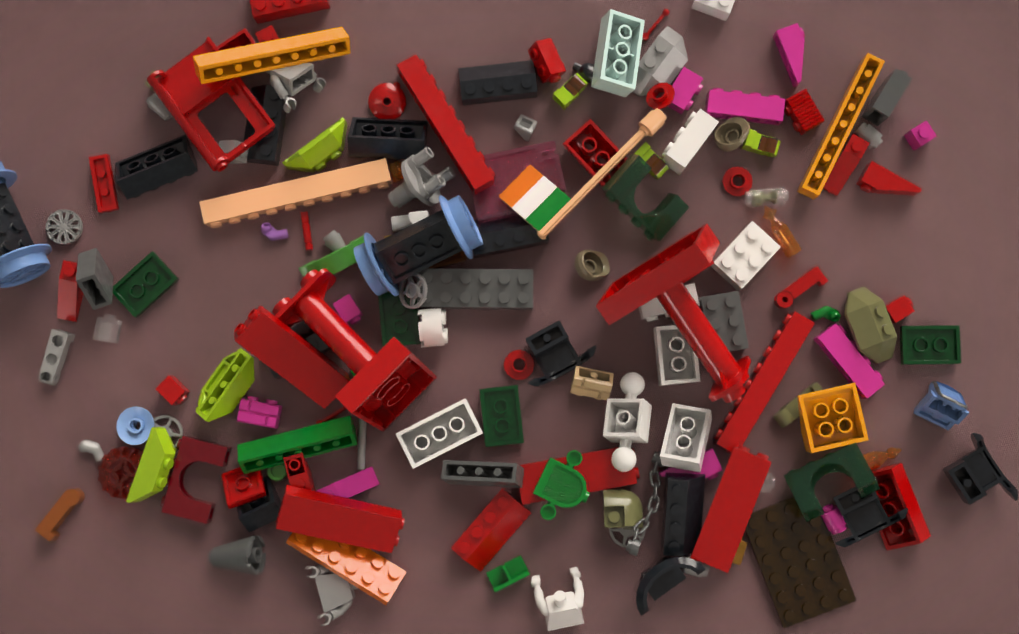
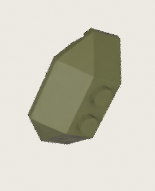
(870, 325)

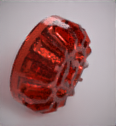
(129, 462)

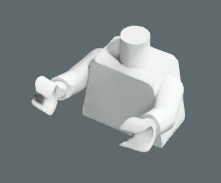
(562, 608)

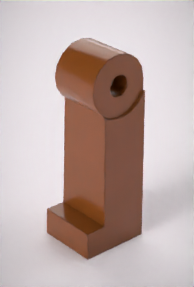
(58, 513)

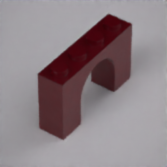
(177, 499)

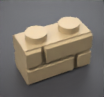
(591, 383)

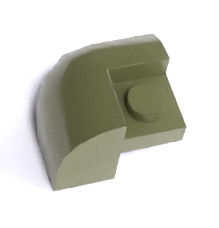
(621, 509)

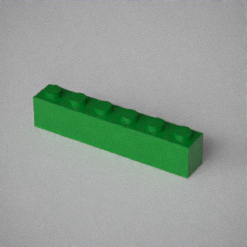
(307, 440)

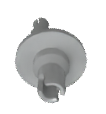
(419, 181)

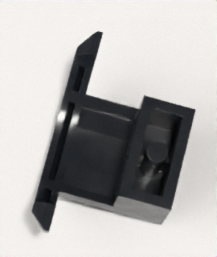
(554, 353)
(977, 473)
(863, 515)
(663, 578)

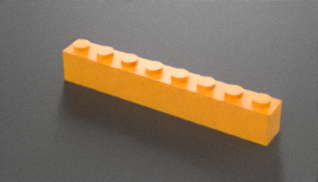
(271, 55)
(840, 126)

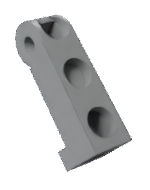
(55, 356)

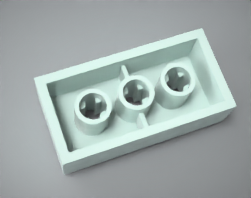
(618, 53)

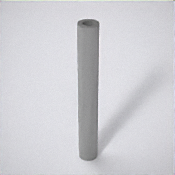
(361, 444)

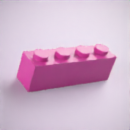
(748, 106)
(849, 361)

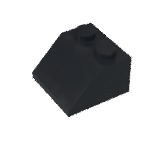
(262, 510)

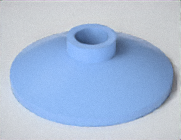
(127, 425)

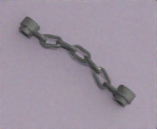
(633, 545)

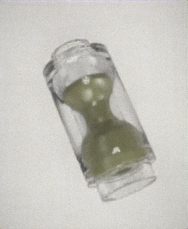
(757, 198)

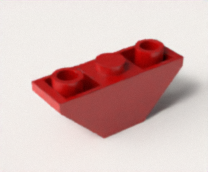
(299, 472)

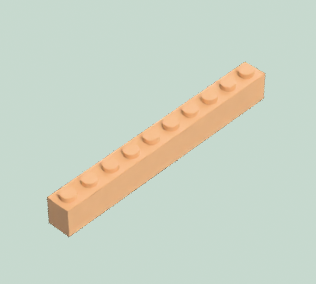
(295, 193)

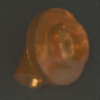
(396, 171)

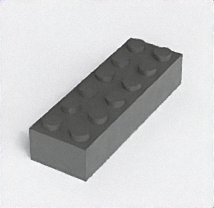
(478, 289)

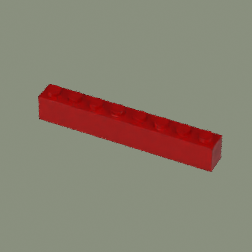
(445, 124)
(764, 381)

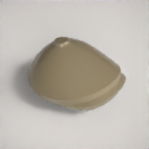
(731, 133)
(592, 265)

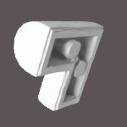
(403, 221)

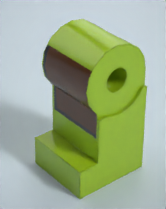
(569, 91)
(761, 144)
(658, 166)

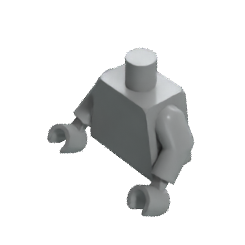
(292, 80)
(334, 592)

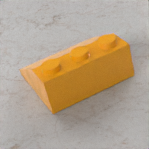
(831, 418)

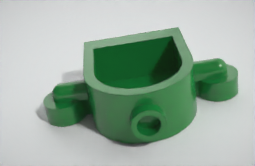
(561, 485)

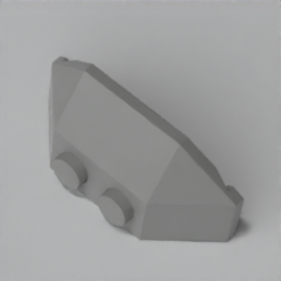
(661, 61)

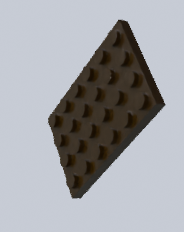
(798, 562)

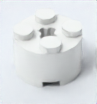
(432, 327)

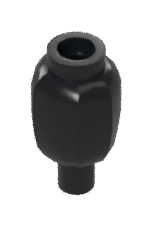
(585, 71)

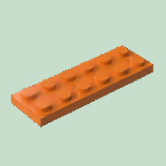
(352, 563)

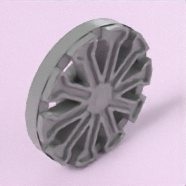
(64, 227)

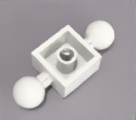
(627, 421)

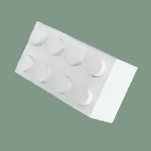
(439, 433)

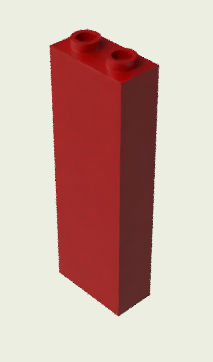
(291, 356)
(595, 468)
(731, 508)
(339, 519)

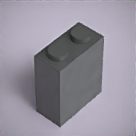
(887, 97)
(94, 278)

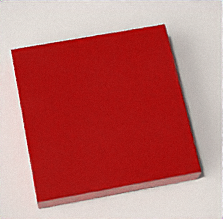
(242, 487)

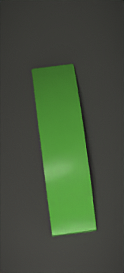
(334, 261)

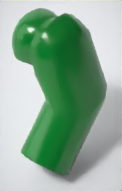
(826, 312)

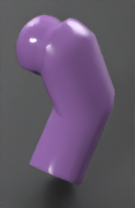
(272, 234)

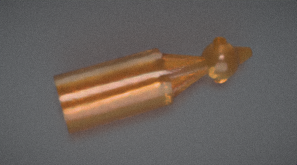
(782, 233)
(876, 458)

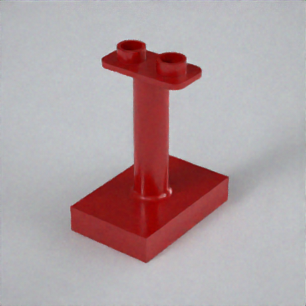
(663, 279)
(383, 380)

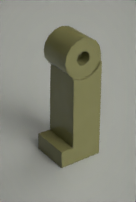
(790, 411)

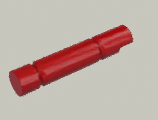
(306, 231)

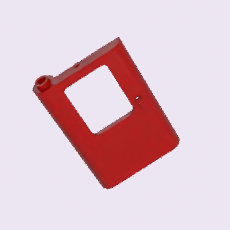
(186, 97)

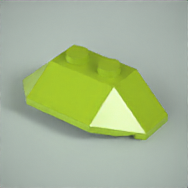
(319, 150)
(226, 386)
(153, 466)

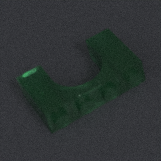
(621, 190)
(846, 461)

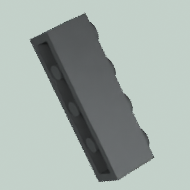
(482, 473)

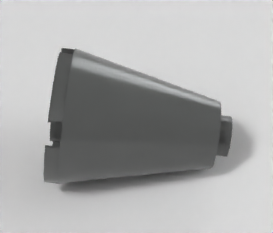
(240, 555)

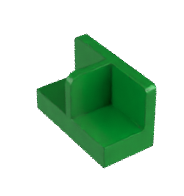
(508, 573)

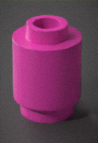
(833, 519)

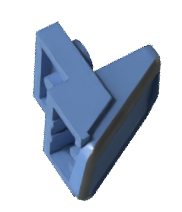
(942, 406)

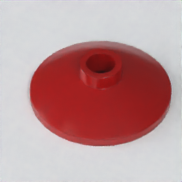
(390, 111)

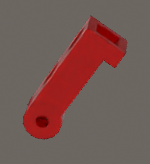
(786, 296)

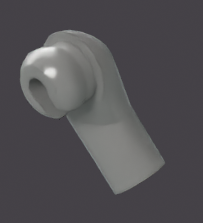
(91, 447)

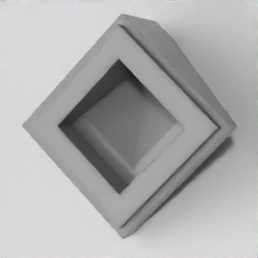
(525, 127)

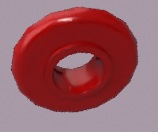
(663, 101)
(728, 183)
(509, 364)

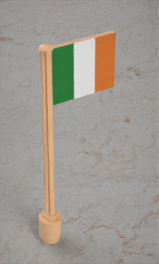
(545, 204)

